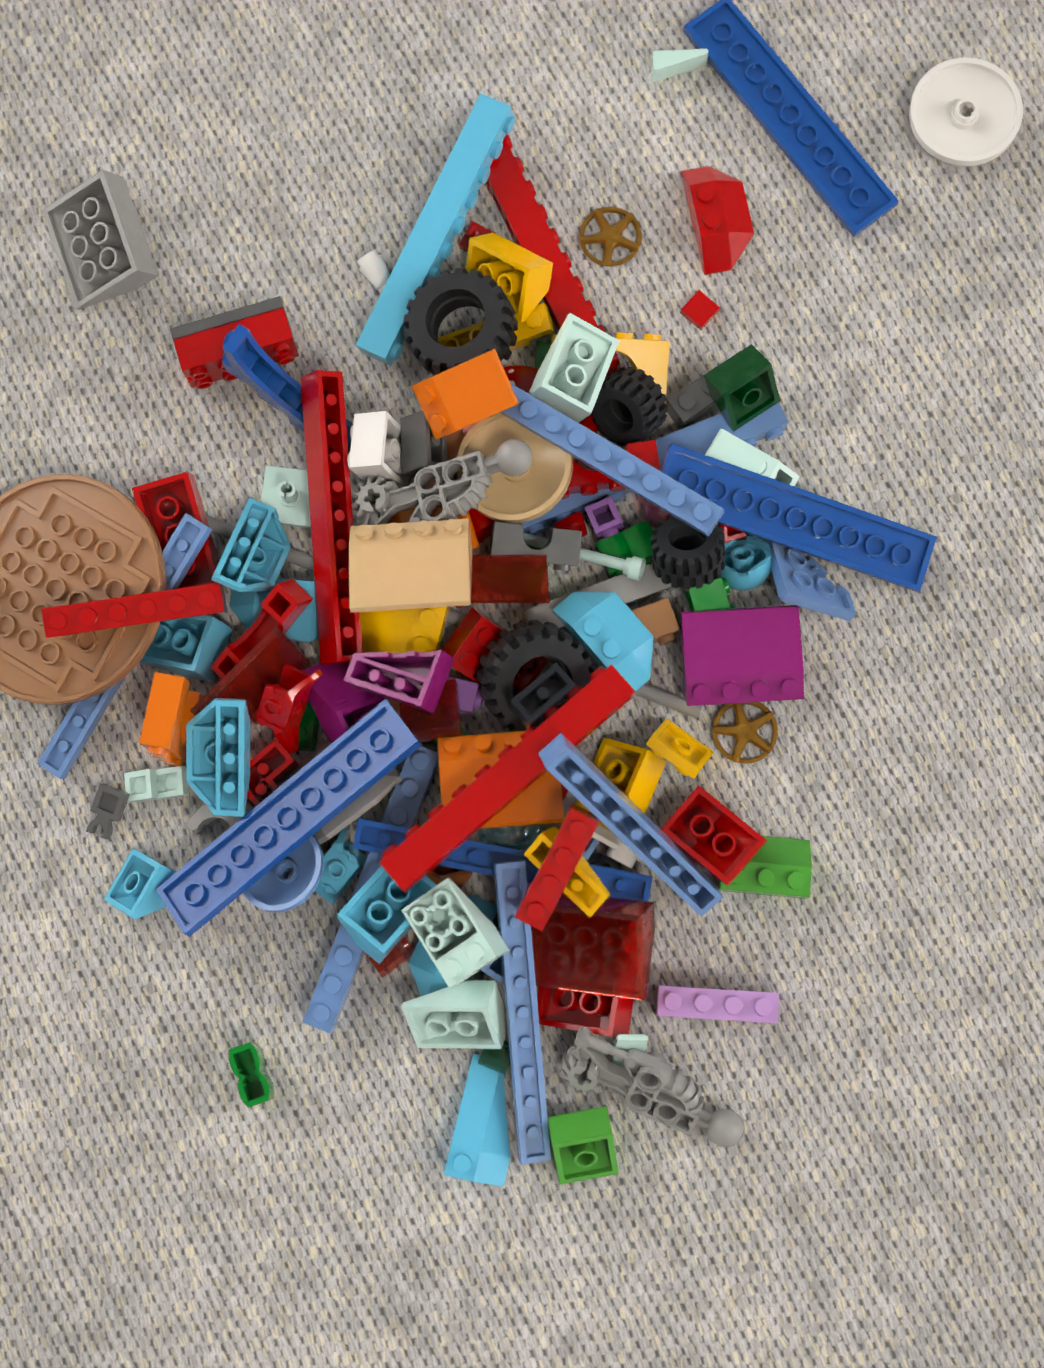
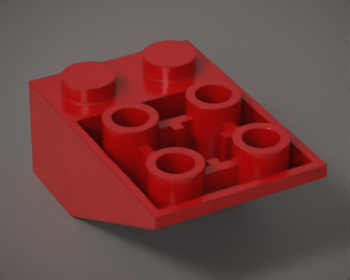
(471, 641)

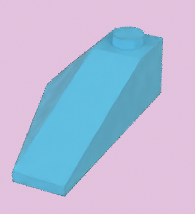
(481, 1133)

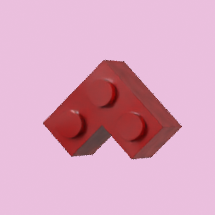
(267, 770)

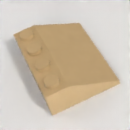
(410, 565)

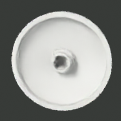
(966, 111)

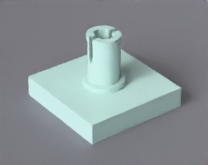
(287, 493)

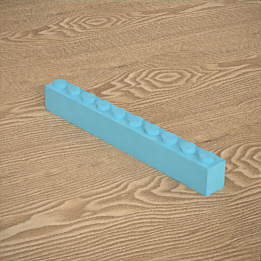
(437, 225)

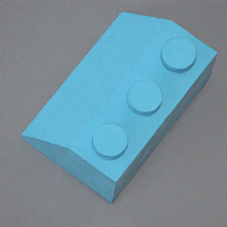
(375, 913)

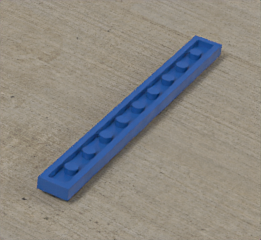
(480, 857)

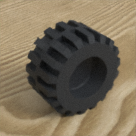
(629, 406)
(686, 555)

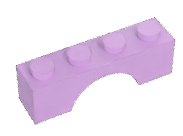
(717, 1004)

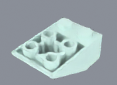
(741, 454)
(454, 932)

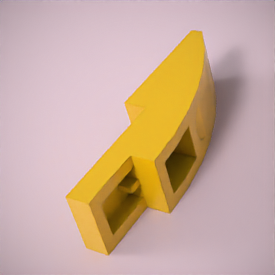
(535, 326)

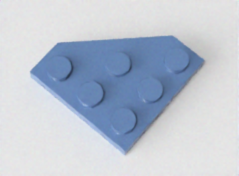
(805, 584)

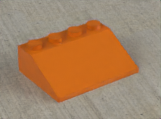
(465, 755)

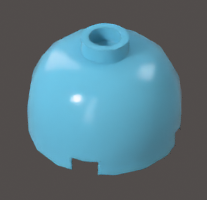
(747, 563)

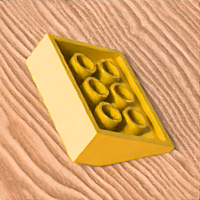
(403, 629)

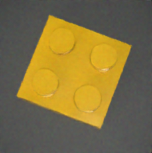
(679, 748)

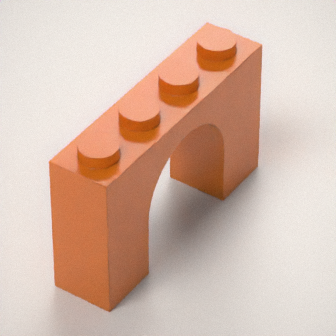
(167, 717)

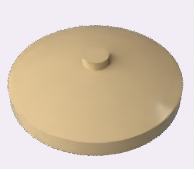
(524, 496)

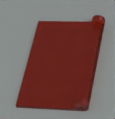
(509, 579)

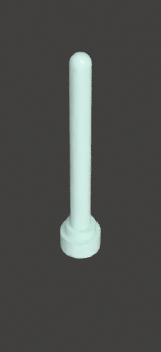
(632, 567)

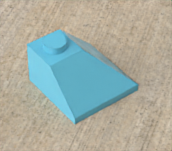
(136, 883)

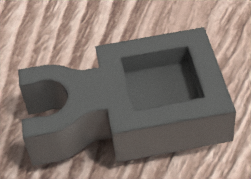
(109, 807)

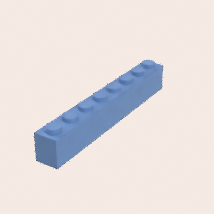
(630, 824)

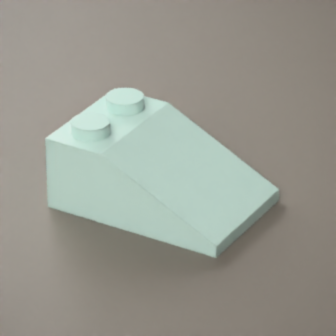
(574, 368)
(459, 1017)

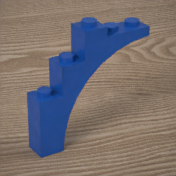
(253, 366)

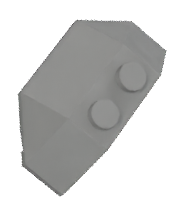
(359, 806)

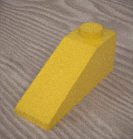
(584, 885)

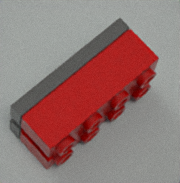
(201, 341)

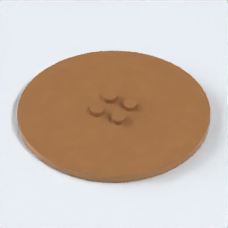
(67, 545)

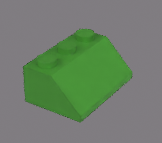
(777, 870)

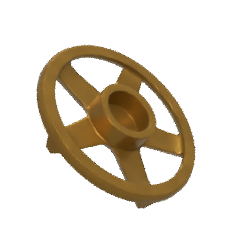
(610, 235)
(745, 732)

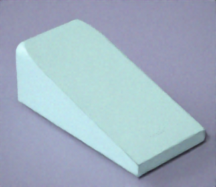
(674, 62)
(629, 1041)

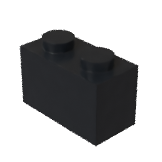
(541, 696)

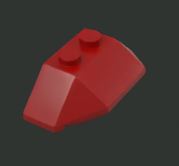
(718, 217)

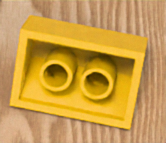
(516, 270)
(630, 769)

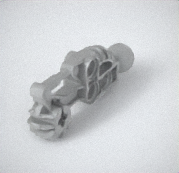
(455, 497)
(649, 1087)

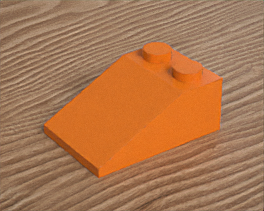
(465, 394)

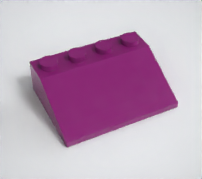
(742, 655)

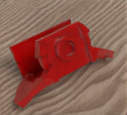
(285, 704)

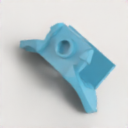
(340, 867)

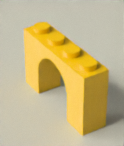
(645, 354)

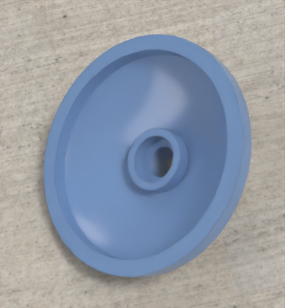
(278, 892)

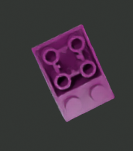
(337, 702)

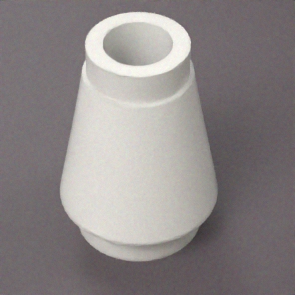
(374, 269)

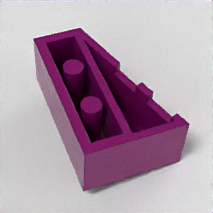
(402, 677)

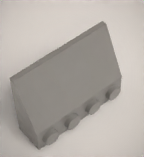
(99, 240)

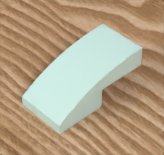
(156, 784)

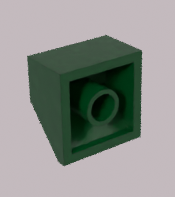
(743, 387)

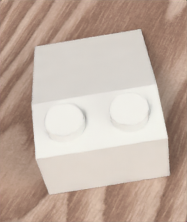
(377, 448)

